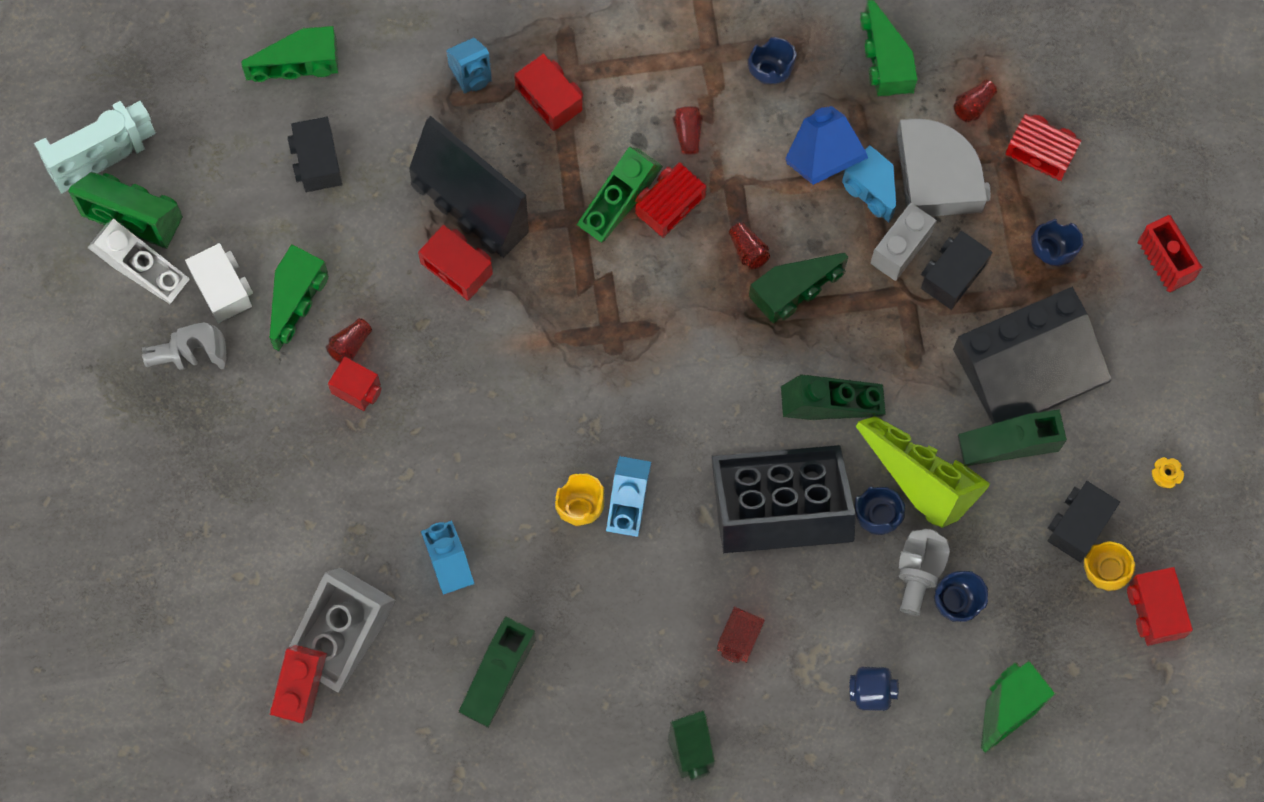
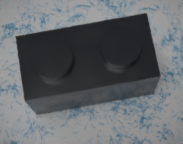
(316, 154)
(955, 270)
(1083, 521)

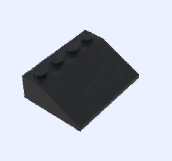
(469, 189)
(1033, 357)
(783, 499)

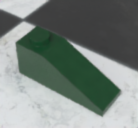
(691, 745)

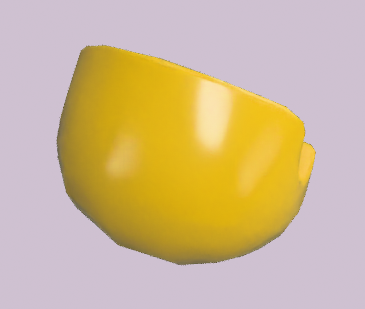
(580, 499)
(1109, 565)

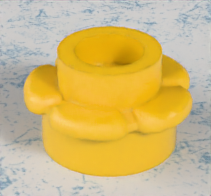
(1162, 478)

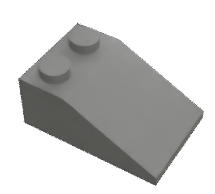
(342, 623)

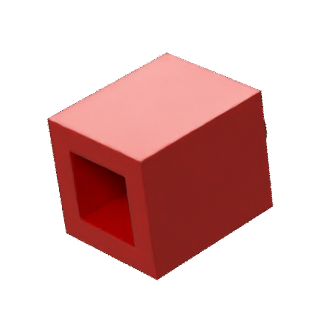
(355, 384)

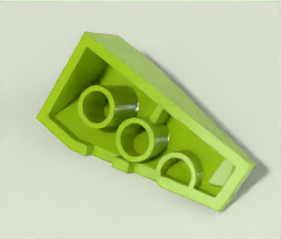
(931, 484)

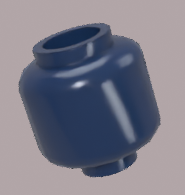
(873, 688)

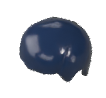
(773, 61)
(1056, 243)
(879, 510)
(961, 596)

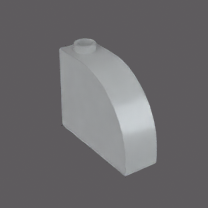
(940, 169)

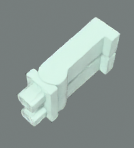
(97, 144)

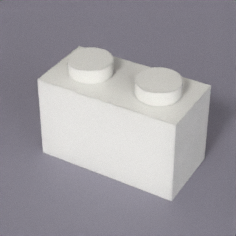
(219, 282)

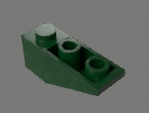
(789, 284)
(831, 398)
(1014, 438)
(497, 671)

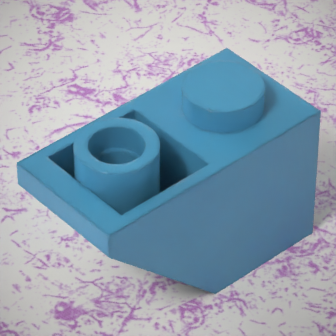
(470, 65)
(873, 183)
(628, 496)
(447, 557)

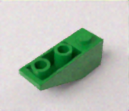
(299, 54)
(891, 57)
(619, 192)
(294, 286)

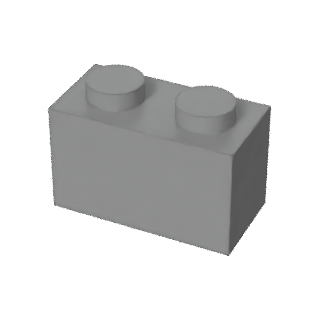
(903, 241)

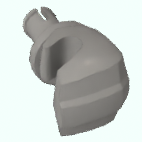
(184, 342)
(921, 566)

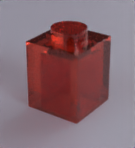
(740, 635)

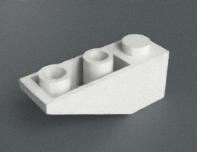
(138, 261)

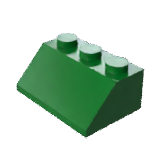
(132, 206)
(1013, 701)

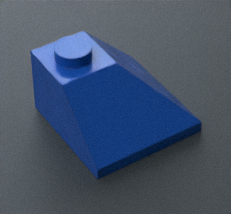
(824, 146)

